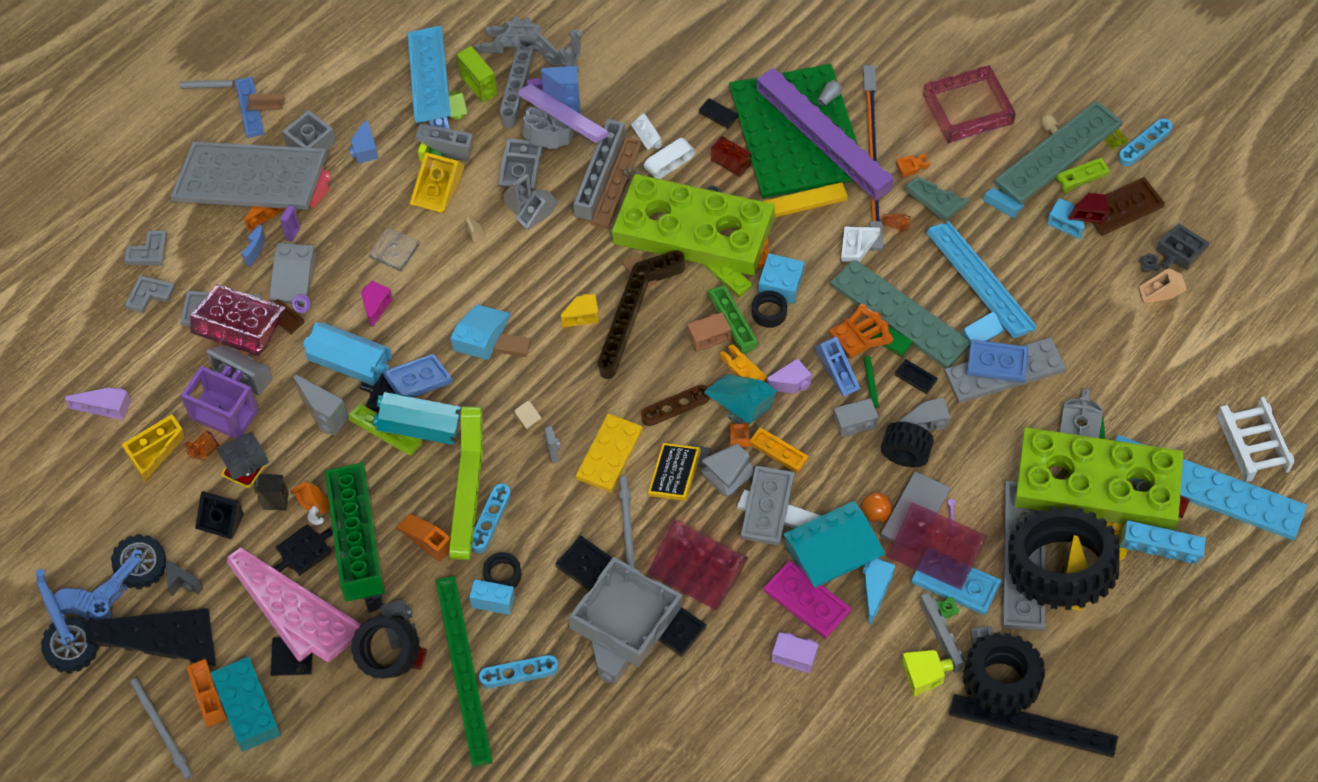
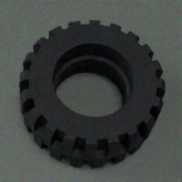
(1011, 652)

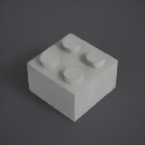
(309, 132)

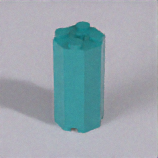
(417, 418)

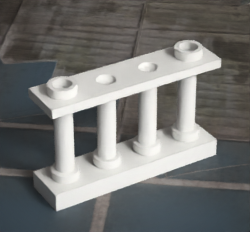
(1242, 452)

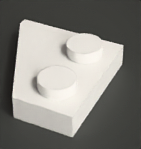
(858, 242)

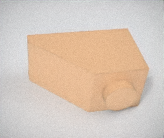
(1163, 286)

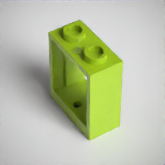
(476, 74)

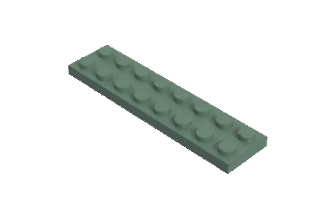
(1058, 152)
(901, 313)

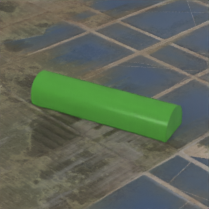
(740, 329)

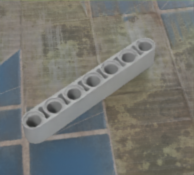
(517, 79)

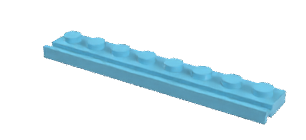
(981, 279)

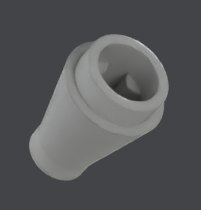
(829, 92)

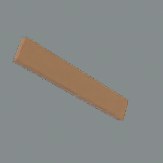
(616, 183)

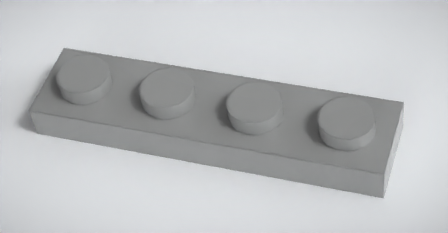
(939, 628)

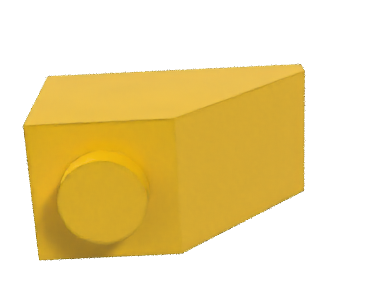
(581, 311)

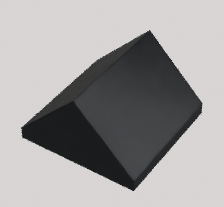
(218, 515)

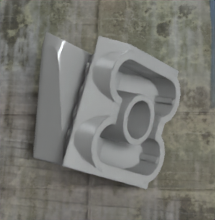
(728, 469)

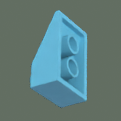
(479, 331)

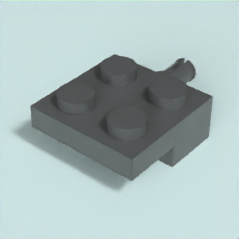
(1181, 247)
(242, 455)

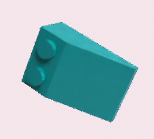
(743, 396)

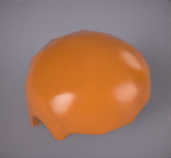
(877, 507)

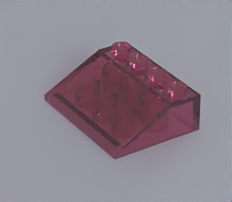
(236, 319)
(937, 546)
(697, 564)

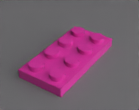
(811, 605)

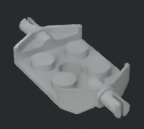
(1083, 410)

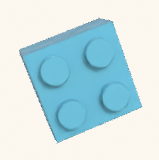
(782, 276)

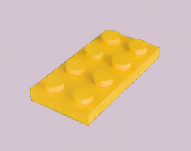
(609, 453)

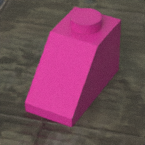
(375, 299)

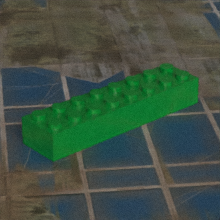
(354, 532)

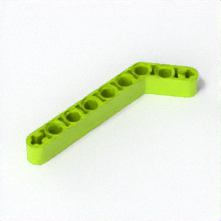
(468, 483)

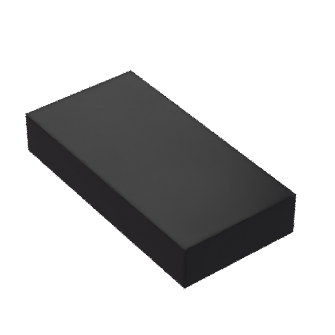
(718, 113)
(916, 376)

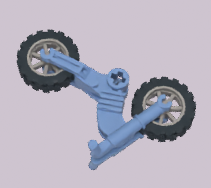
(95, 604)

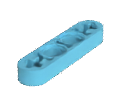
(1145, 142)
(493, 519)
(519, 675)

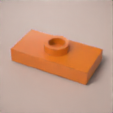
(739, 434)

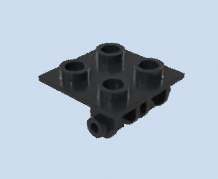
(285, 663)

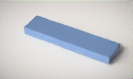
(251, 119)

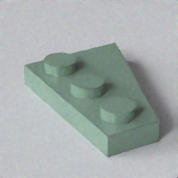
(940, 202)

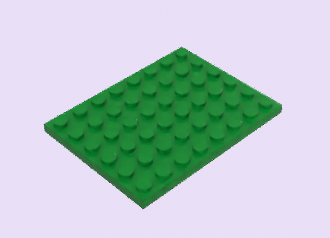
(780, 153)

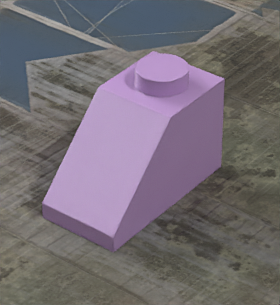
(791, 378)

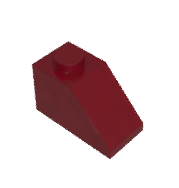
(1091, 209)

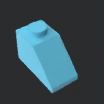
(1059, 219)

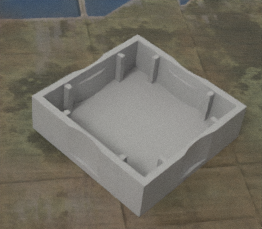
(625, 612)

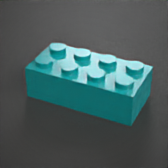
(245, 704)

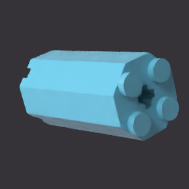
(347, 353)

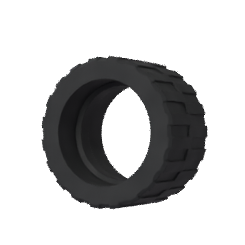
(362, 647)

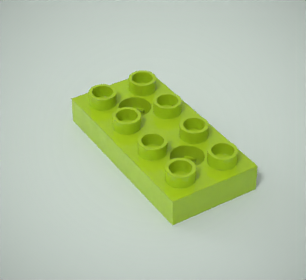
(694, 223)
(1100, 477)

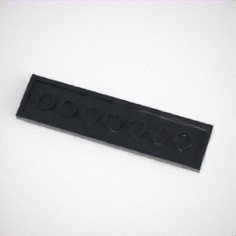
(586, 562)

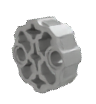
(545, 130)

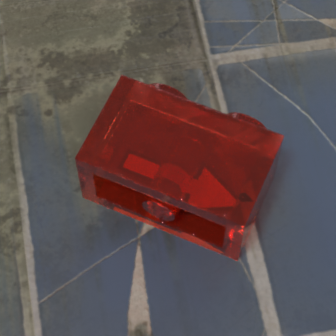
(730, 156)

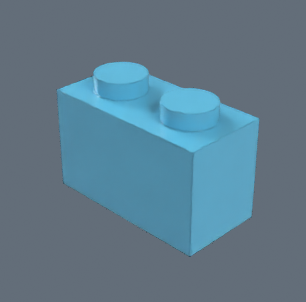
(492, 597)

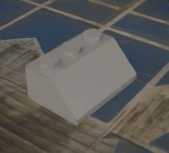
(254, 374)

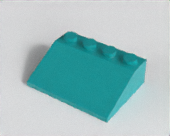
(833, 544)

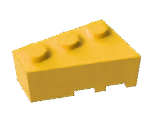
(153, 446)

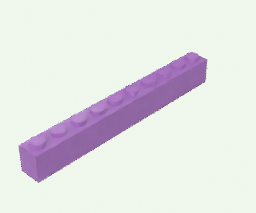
(825, 134)

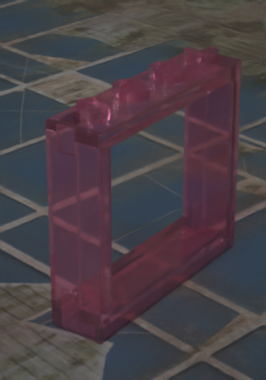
(974, 126)

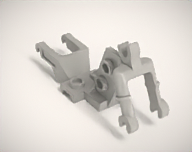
(523, 30)

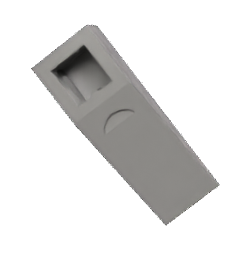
(930, 415)

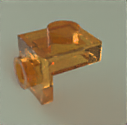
(202, 446)

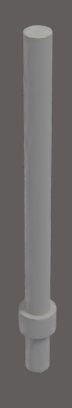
(624, 497)
(178, 759)

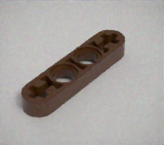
(673, 401)

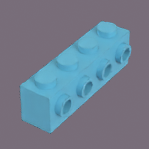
(1162, 542)

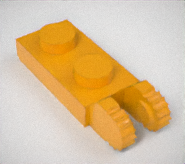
(741, 365)

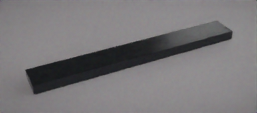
(1036, 727)

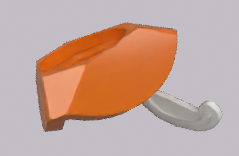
(312, 500)

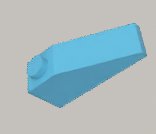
(877, 580)

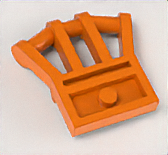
(855, 342)

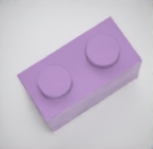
(795, 652)

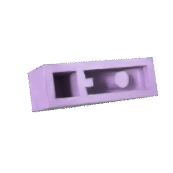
(102, 402)

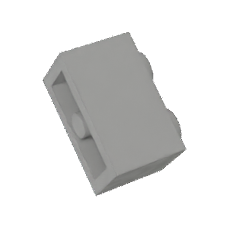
(856, 417)

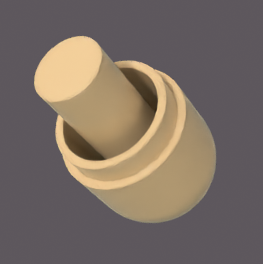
(1049, 124)

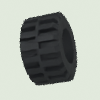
(907, 444)

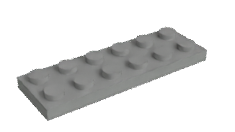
(1042, 362)

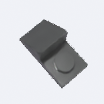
(178, 577)

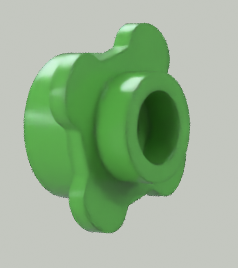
(948, 613)

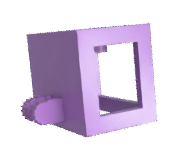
(224, 404)

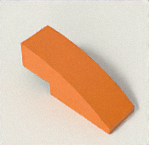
(206, 693)

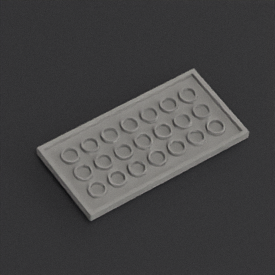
(249, 175)

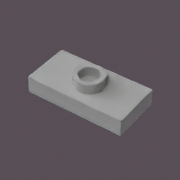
(552, 444)

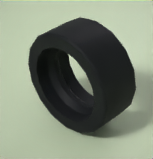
(769, 321)
(499, 558)

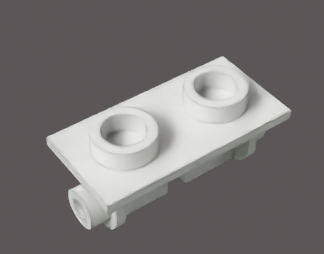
(647, 132)

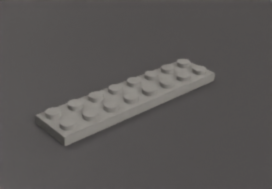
(1017, 610)

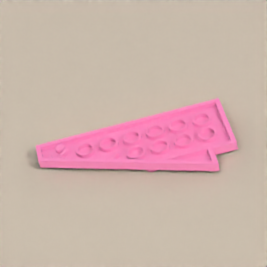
(297, 615)

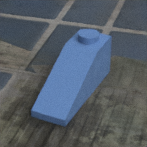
(837, 366)

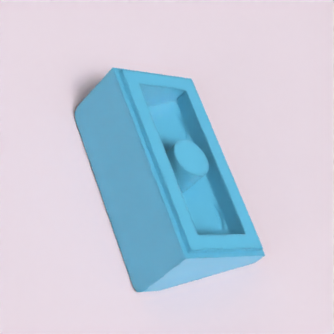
(1002, 202)
(984, 328)

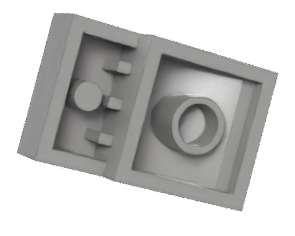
(518, 159)

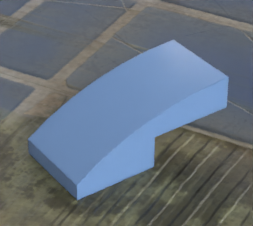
(256, 242)

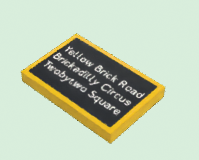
(674, 472)

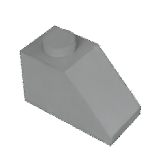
(537, 208)
(609, 666)

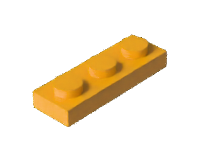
(778, 450)

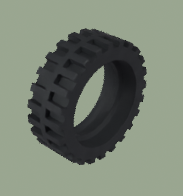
(1064, 588)

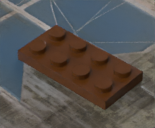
(1129, 205)

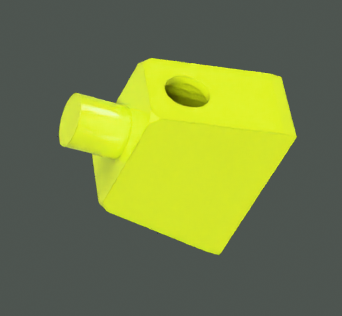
(925, 670)

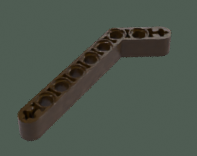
(670, 265)

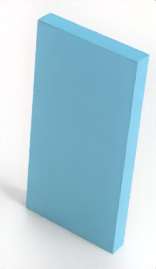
(975, 595)

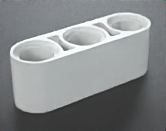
(669, 158)

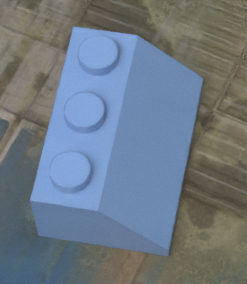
(562, 85)

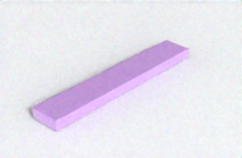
(563, 113)

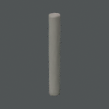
(207, 84)

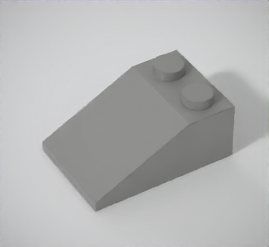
(292, 271)
(324, 407)

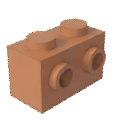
(709, 331)

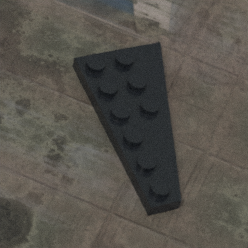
(162, 634)

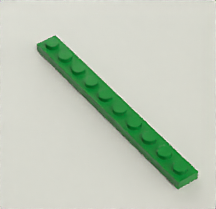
(464, 672)

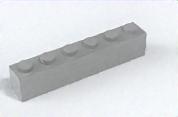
(599, 170)

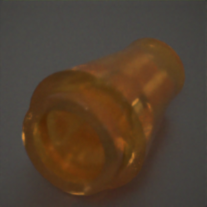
(897, 221)

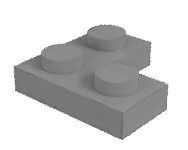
(149, 254)
(148, 289)

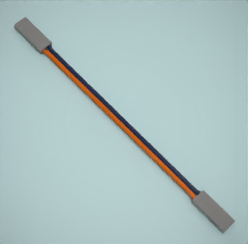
(870, 89)

